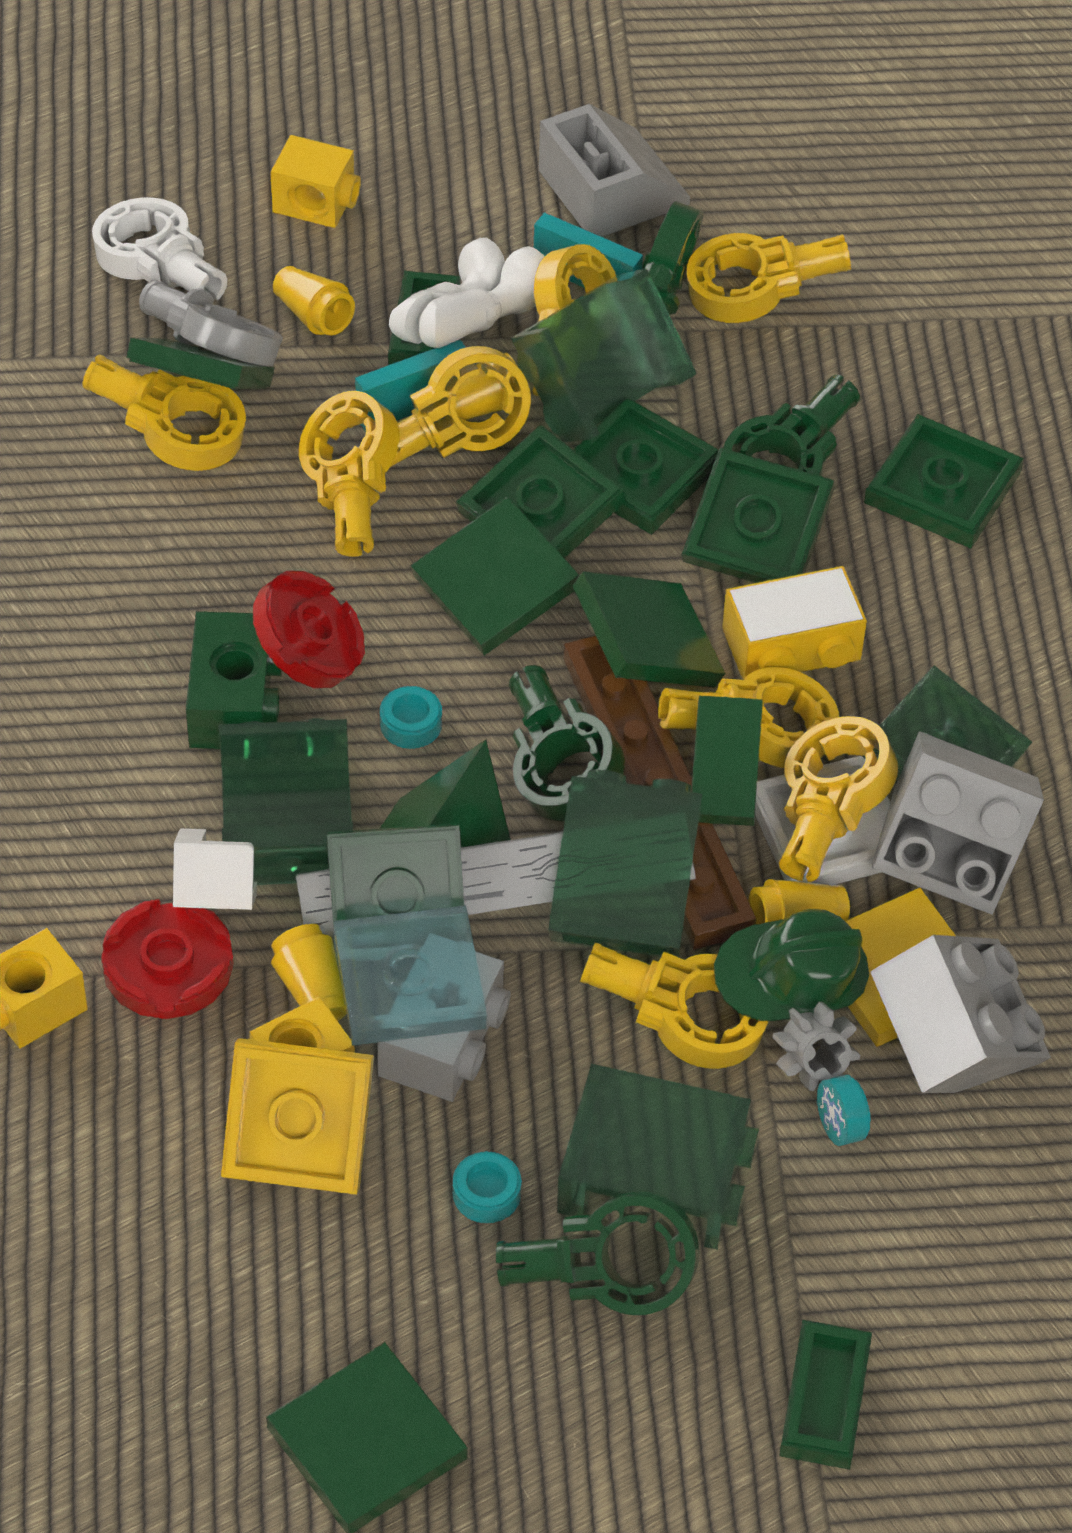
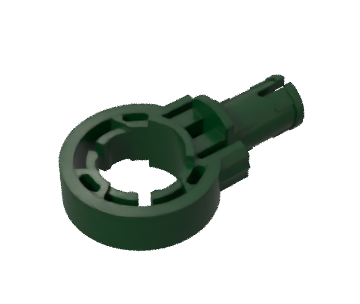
(672, 251)
(801, 434)
(554, 741)
(561, 1257)

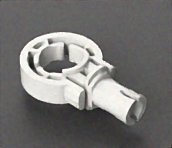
(168, 255)

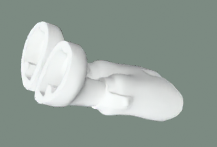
(488, 292)

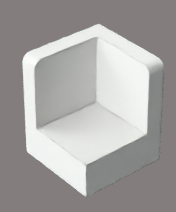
(212, 872)

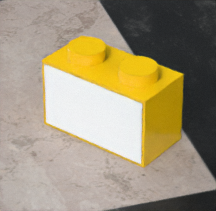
(795, 622)

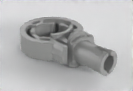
(210, 325)

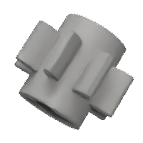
(803, 1032)

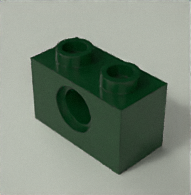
(227, 677)

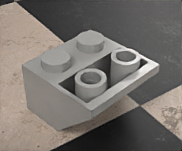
(605, 170)
(957, 823)
(960, 1012)

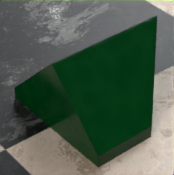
(457, 794)

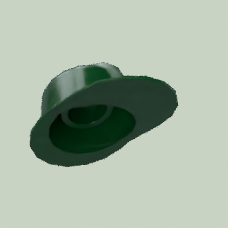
(792, 965)

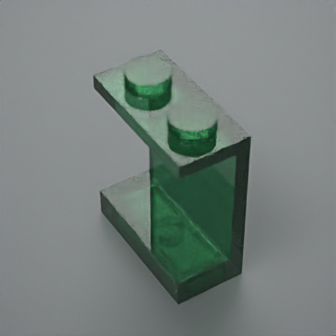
(600, 352)
(285, 793)
(625, 864)
(658, 1140)

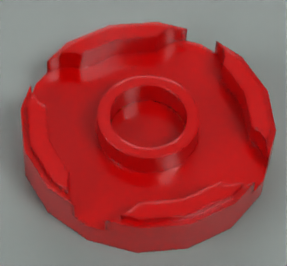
(308, 629)
(166, 959)

